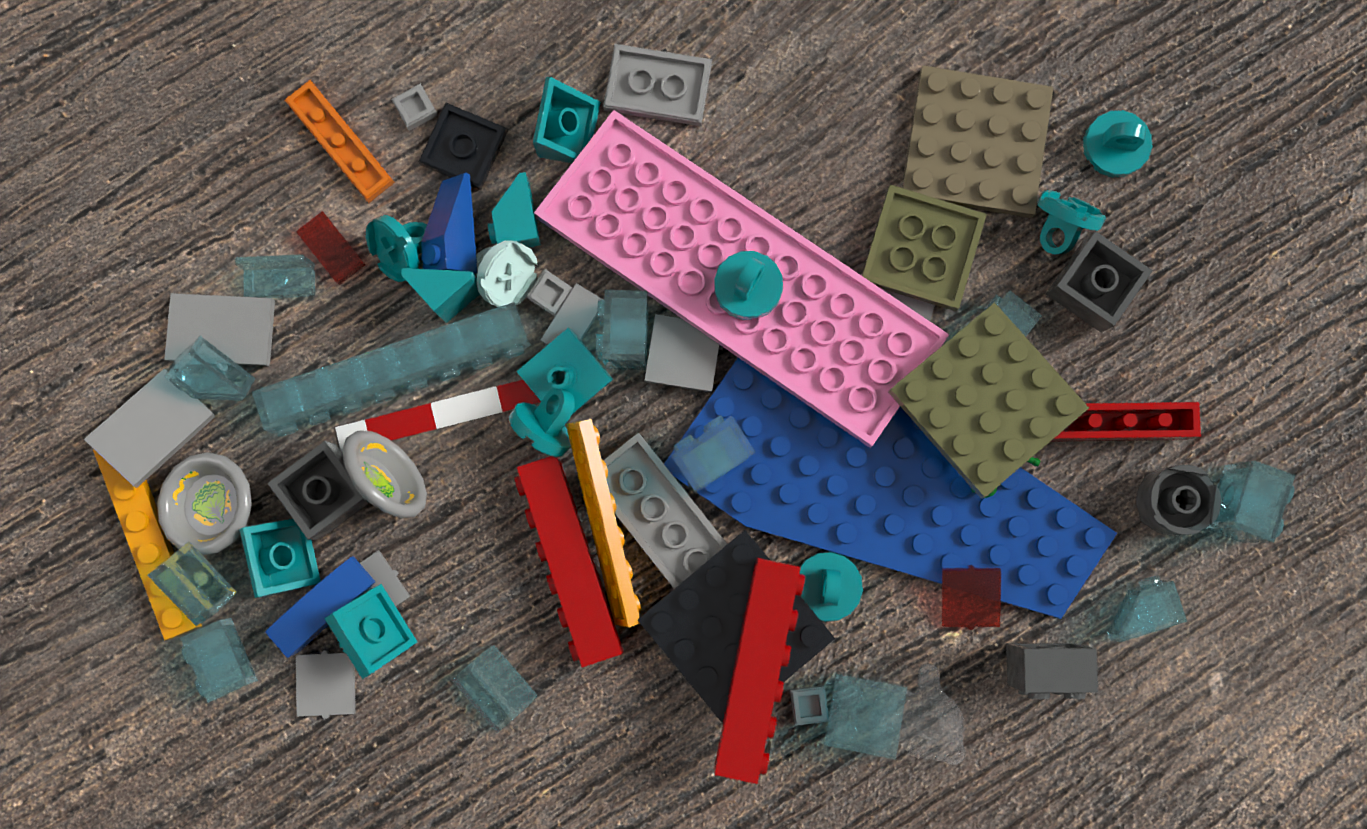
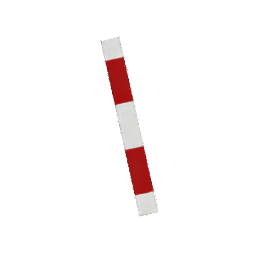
(443, 412)

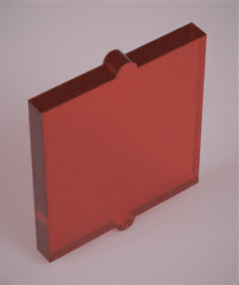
(971, 597)

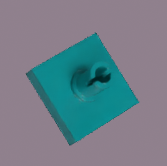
(565, 366)
(371, 631)

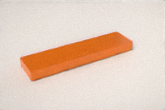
(339, 141)

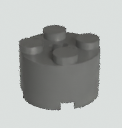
(1197, 494)

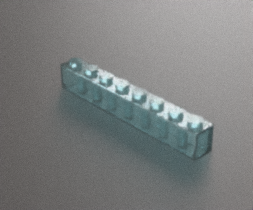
(391, 369)

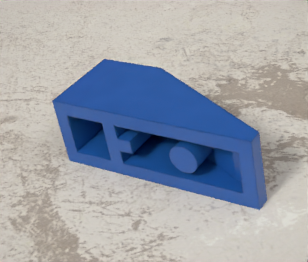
(450, 229)

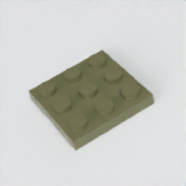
(923, 247)

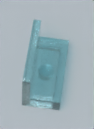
(277, 276)
(495, 688)

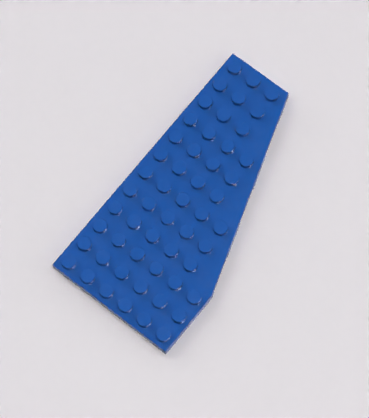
(895, 500)

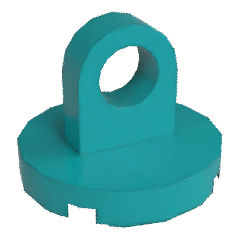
(1117, 143)
(1070, 217)
(395, 244)
(748, 285)
(545, 422)
(831, 585)

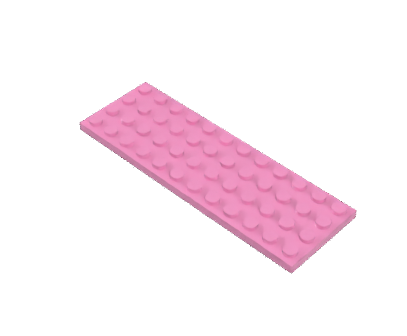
(673, 225)

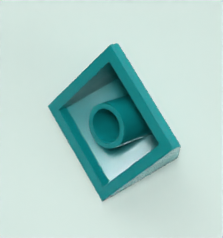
(564, 122)
(443, 290)
(279, 558)

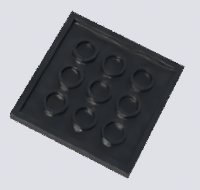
(704, 618)

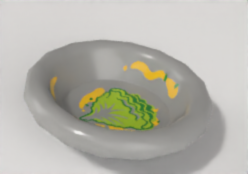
(384, 474)
(204, 503)

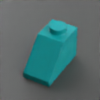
(515, 216)

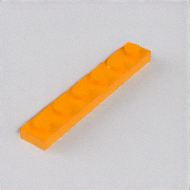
(606, 534)
(147, 544)

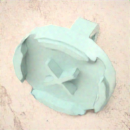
(505, 273)

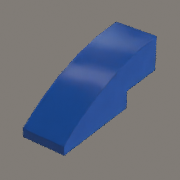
(306, 617)

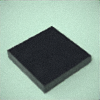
(463, 145)

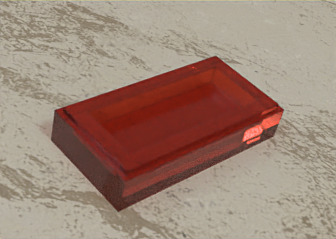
(330, 248)

